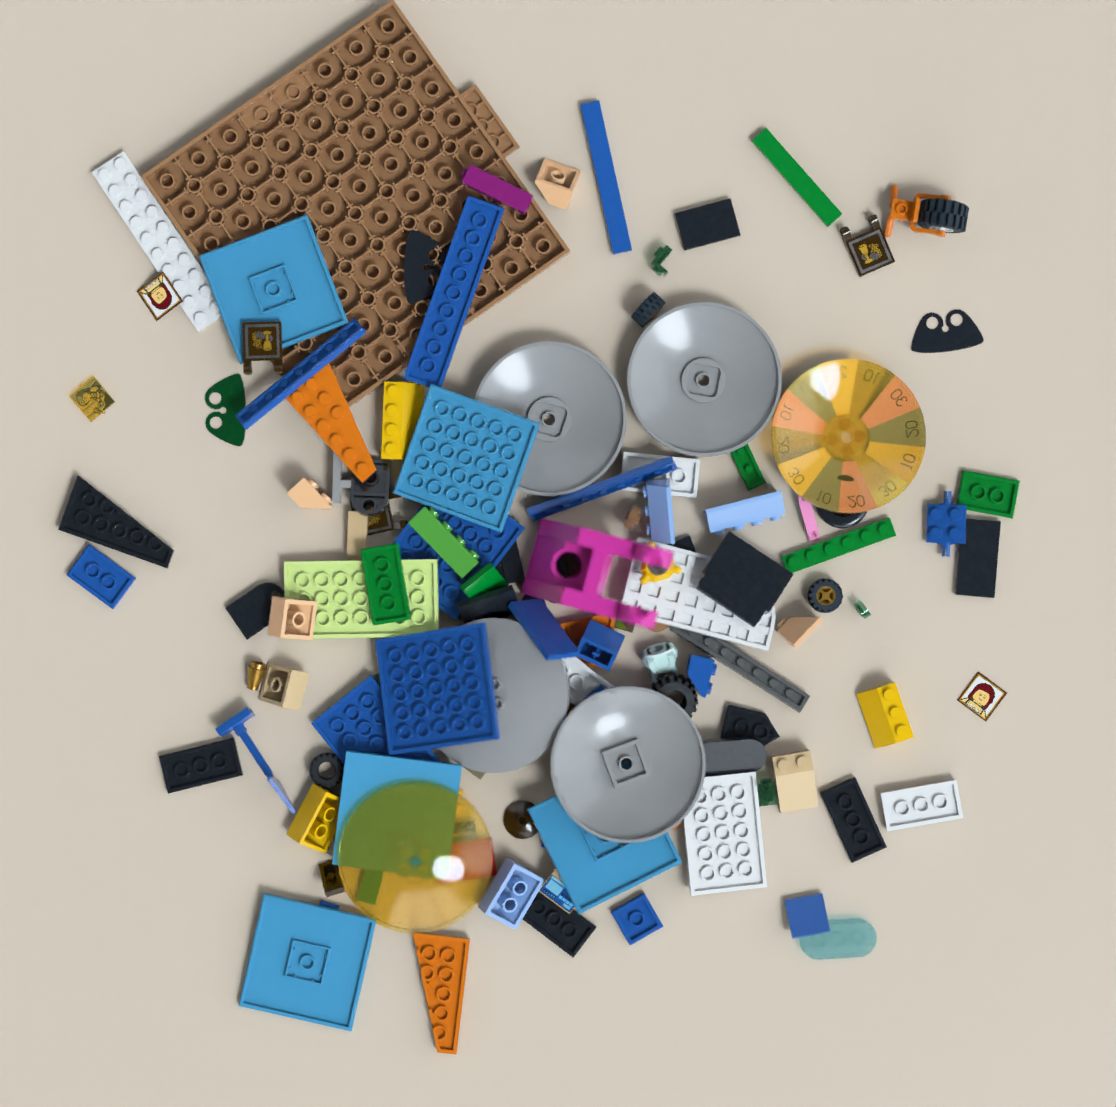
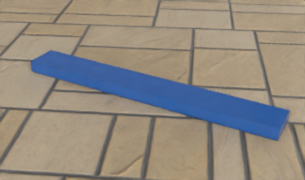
(606, 177)
(300, 373)
(602, 488)

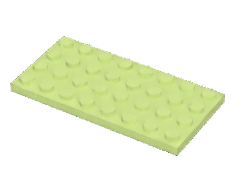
(344, 601)

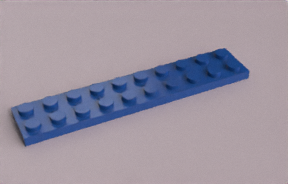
(454, 292)

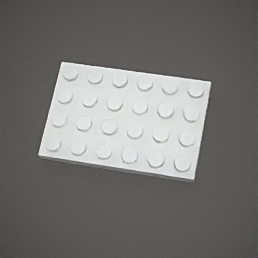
(725, 836)

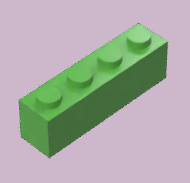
(444, 542)

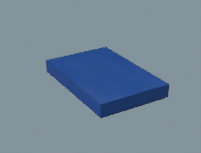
(101, 576)

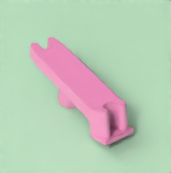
(809, 519)

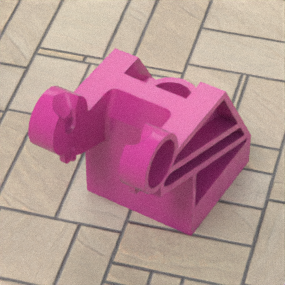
(595, 555)

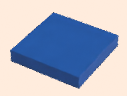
(807, 916)
(636, 918)

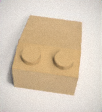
(794, 781)

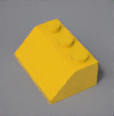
(885, 715)
(316, 819)

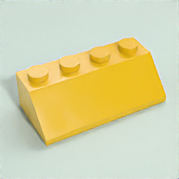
(400, 416)

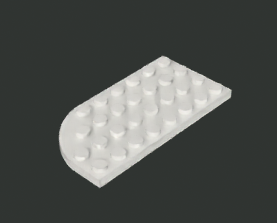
(687, 608)

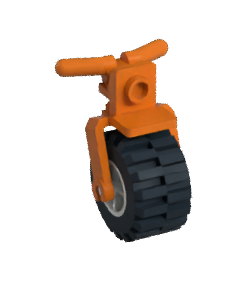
(936, 215)

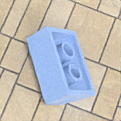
(659, 510)
(511, 893)

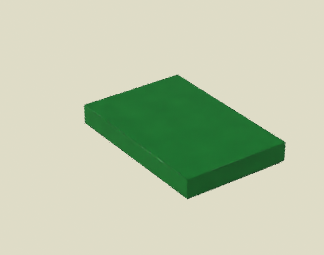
(988, 494)

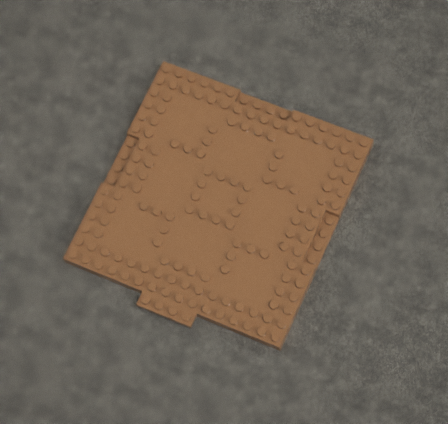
(369, 150)

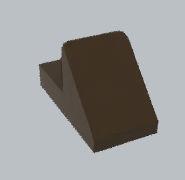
(331, 879)

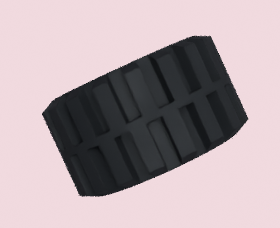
(681, 684)

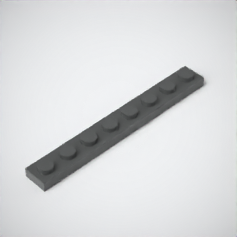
(747, 668)

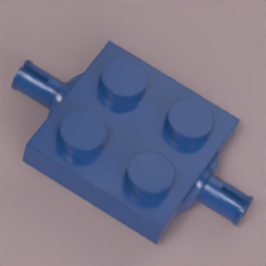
(946, 524)

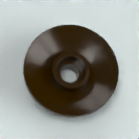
(512, 824)

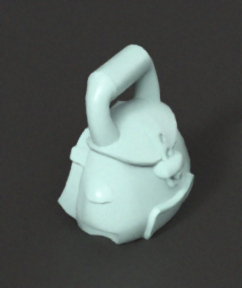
(660, 658)

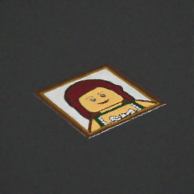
(159, 296)
(982, 696)

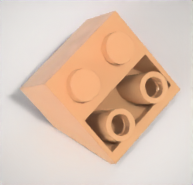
(308, 497)

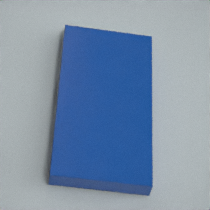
(543, 629)

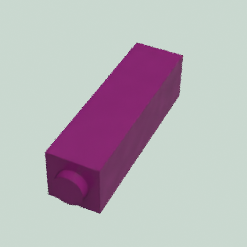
(496, 189)

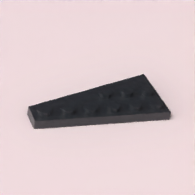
(103, 522)

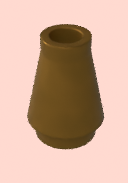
(255, 674)

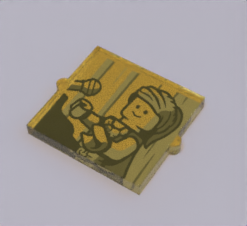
(92, 399)

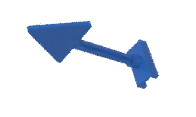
(236, 724)

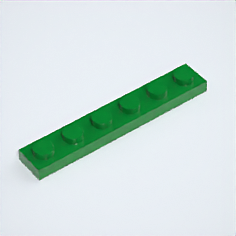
(838, 545)

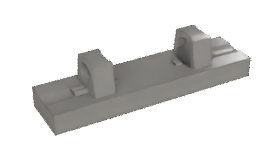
(338, 483)

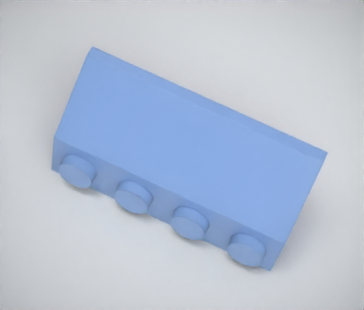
(745, 511)

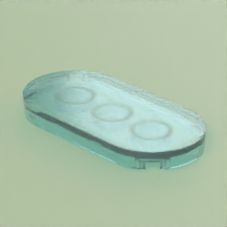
(845, 940)

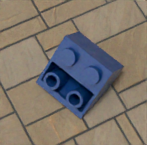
(600, 645)
(699, 672)

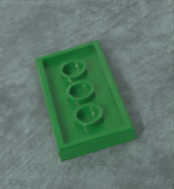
(385, 584)

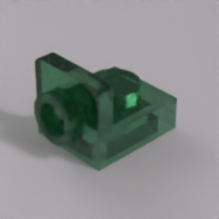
(767, 792)

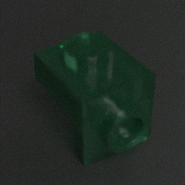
(660, 255)

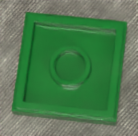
(484, 581)

